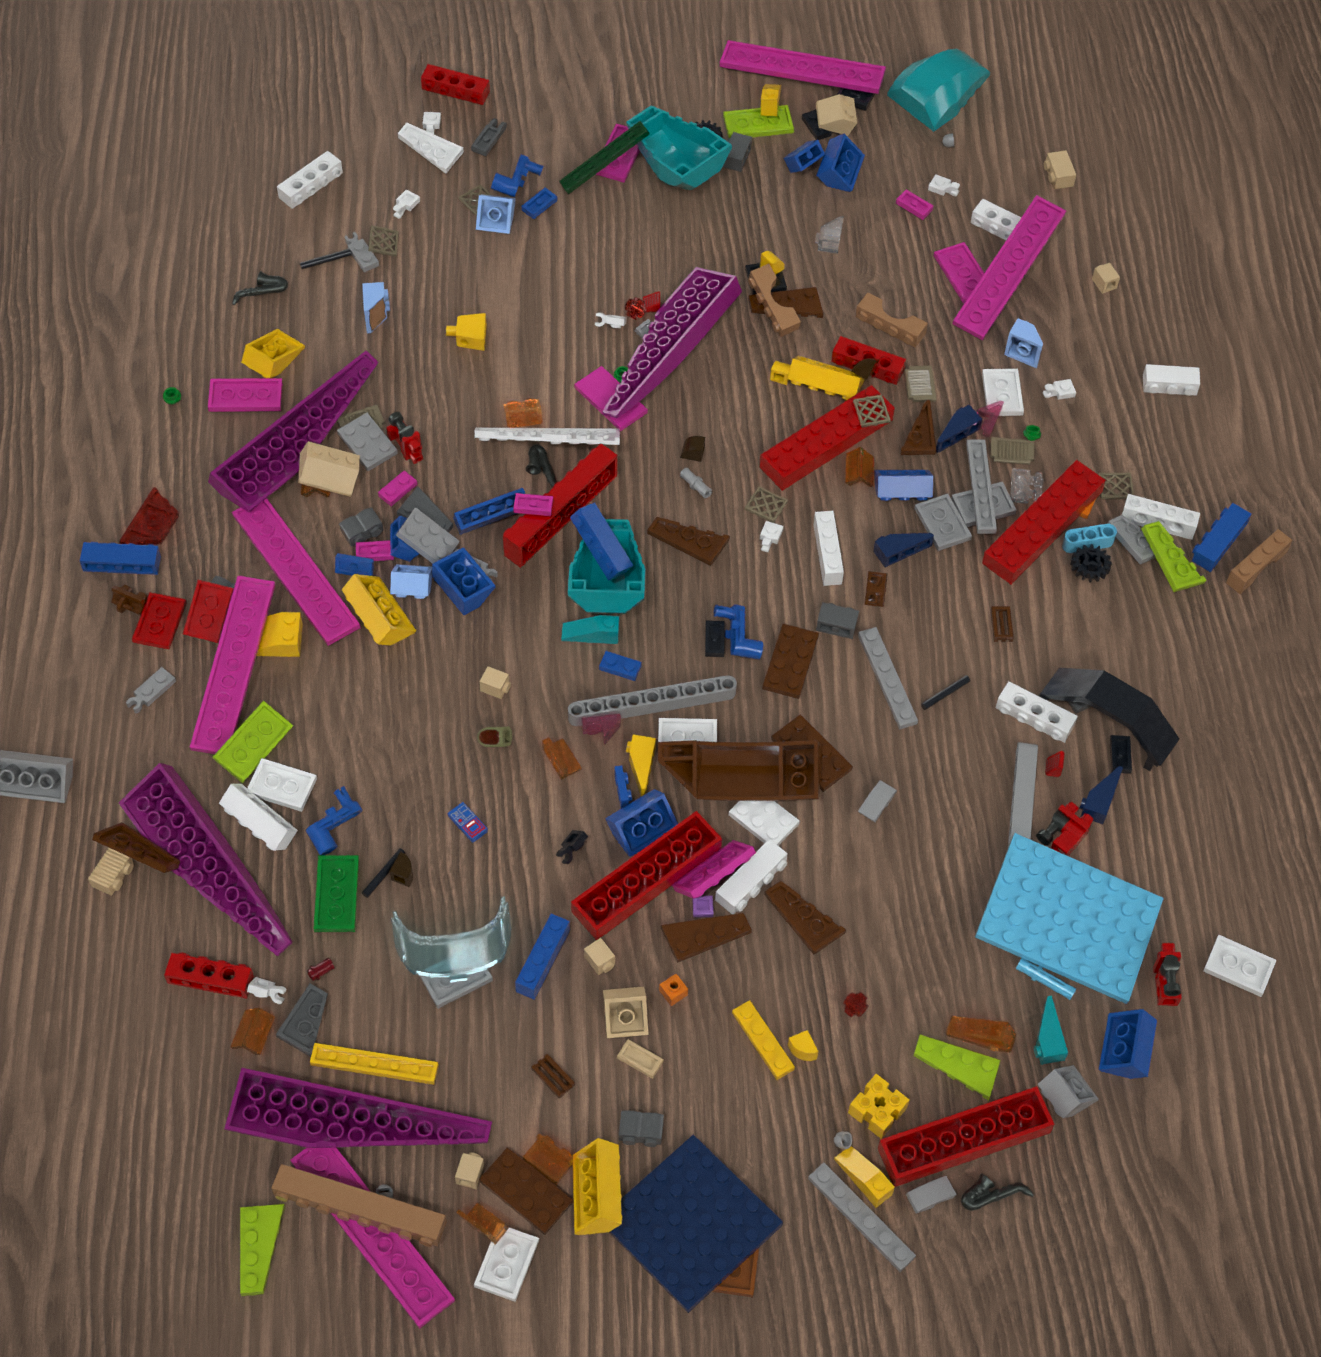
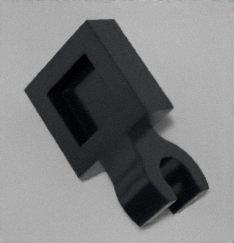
(573, 842)

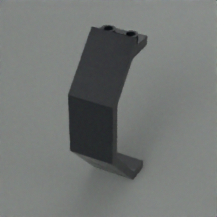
(1120, 703)

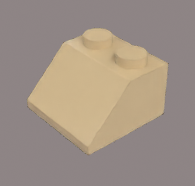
(837, 114)
(625, 1012)

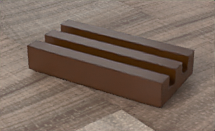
(1002, 637)
(541, 1063)

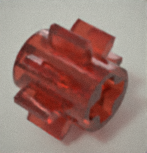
(635, 308)
(855, 1004)

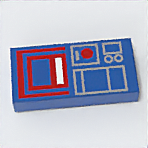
(467, 822)

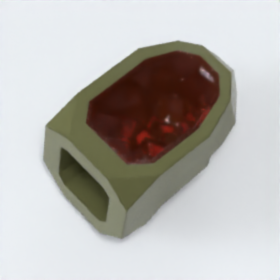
(495, 736)

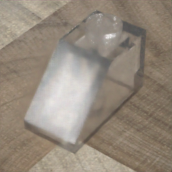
(829, 236)

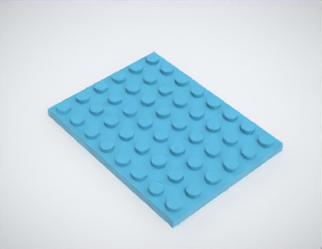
(1069, 918)

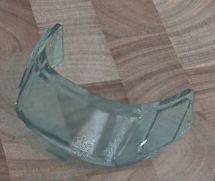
(454, 953)

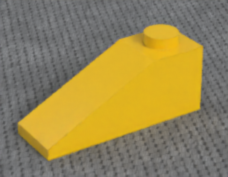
(770, 99)
(641, 756)
(865, 1176)

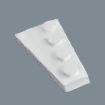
(433, 148)

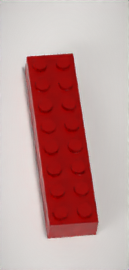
(821, 441)
(569, 495)
(1043, 522)
(646, 875)
(965, 1136)

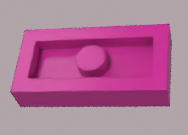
(914, 204)
(397, 488)
(533, 504)
(374, 550)

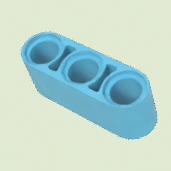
(1097, 537)

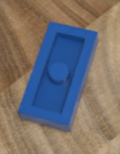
(539, 203)
(353, 565)
(620, 666)
(621, 780)

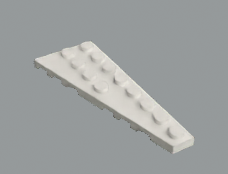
(591, 436)

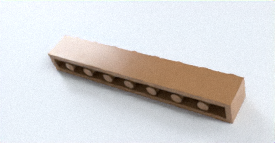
(359, 1205)

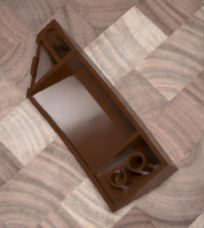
(745, 769)

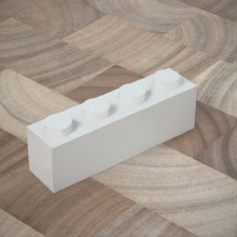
(828, 548)
(257, 817)
(751, 877)

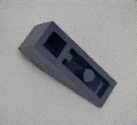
(962, 424)
(900, 546)
(1100, 797)

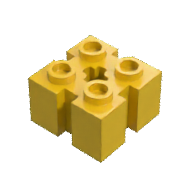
(882, 1117)

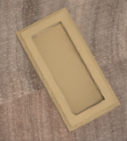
(640, 1058)

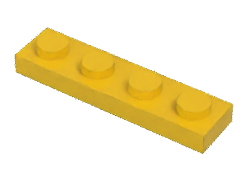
(763, 1040)

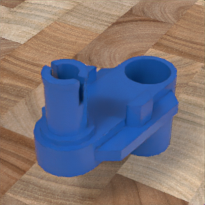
(510, 185)
(738, 643)
(319, 831)

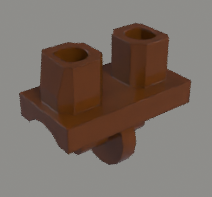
(876, 589)
(127, 600)

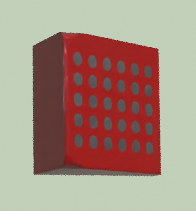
(652, 302)
(1054, 764)

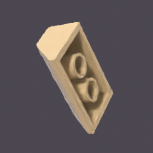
(328, 468)

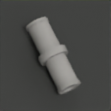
(696, 483)

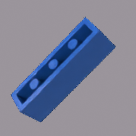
(486, 512)
(1221, 537)
(601, 541)
(120, 558)
(542, 956)

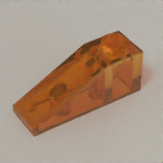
(983, 1033)

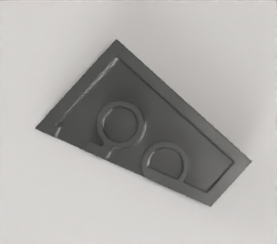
(425, 505)
(304, 1020)

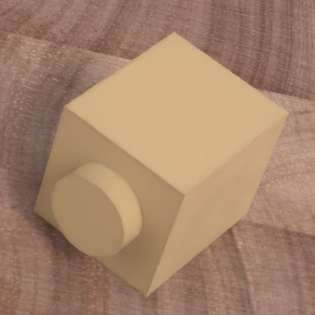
(1105, 278)
(494, 682)
(599, 956)
(469, 1170)

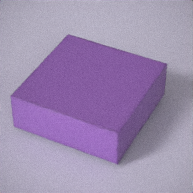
(703, 906)

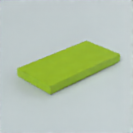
(753, 124)
(252, 741)

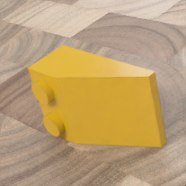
(271, 353)
(281, 635)

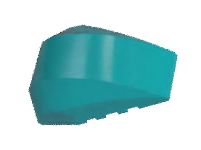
(938, 86)
(680, 150)
(591, 588)

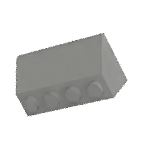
(35, 776)

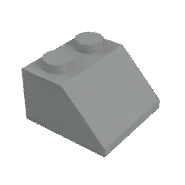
(1067, 1091)

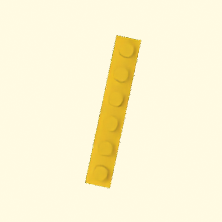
(374, 1063)

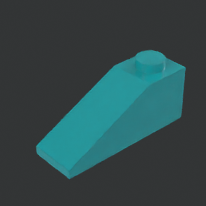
(592, 630)
(1050, 1041)

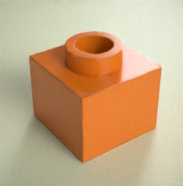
(673, 995)

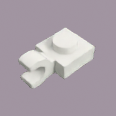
(431, 121)
(943, 185)
(405, 201)
(615, 321)
(1062, 389)
(770, 534)
(266, 988)

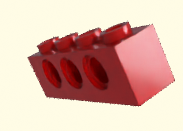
(455, 84)
(850, 352)
(216, 983)

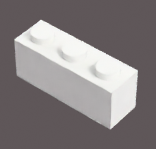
(1171, 379)

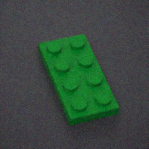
(336, 893)

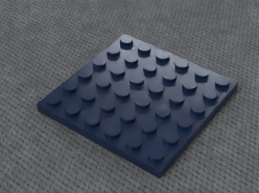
(693, 1223)

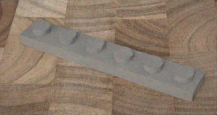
(981, 487)
(887, 678)
(861, 1217)

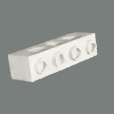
(309, 179)
(994, 219)
(1174, 519)
(1031, 703)

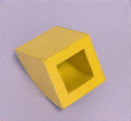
(770, 258)
(780, 372)
(803, 1047)

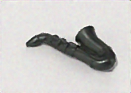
(270, 284)
(538, 459)
(979, 1193)

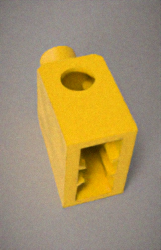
(469, 331)

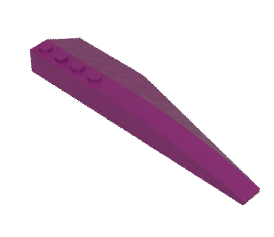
(684, 322)
(275, 453)
(177, 823)
(335, 1117)

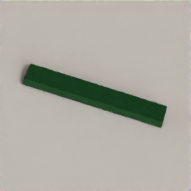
(604, 157)

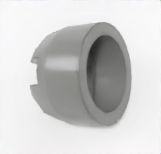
(948, 140)
(843, 1136)
(383, 1187)

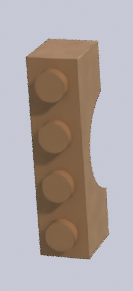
(783, 318)
(909, 330)
(1270, 550)

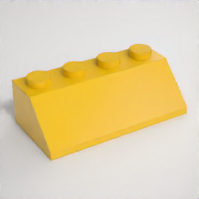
(824, 376)
(378, 609)
(597, 1188)

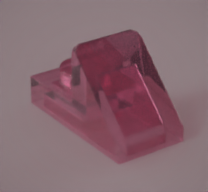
(992, 413)
(606, 724)

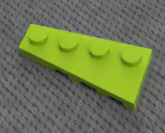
(1177, 569)
(966, 1066)
(257, 1245)

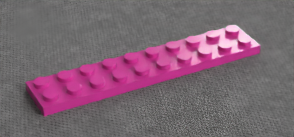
(802, 66)
(1009, 267)
(297, 572)
(232, 664)
(389, 1255)

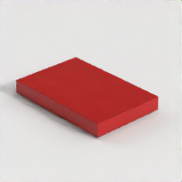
(208, 611)
(159, 620)

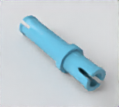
(1045, 978)

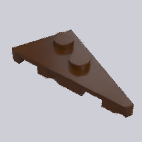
(921, 438)

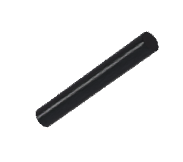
(327, 258)
(945, 692)
(381, 875)

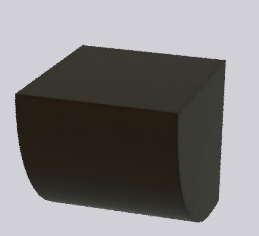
(865, 367)
(693, 448)
(402, 870)

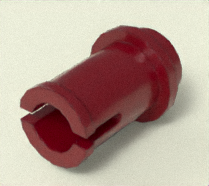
(320, 969)

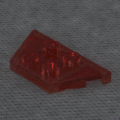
(151, 522)

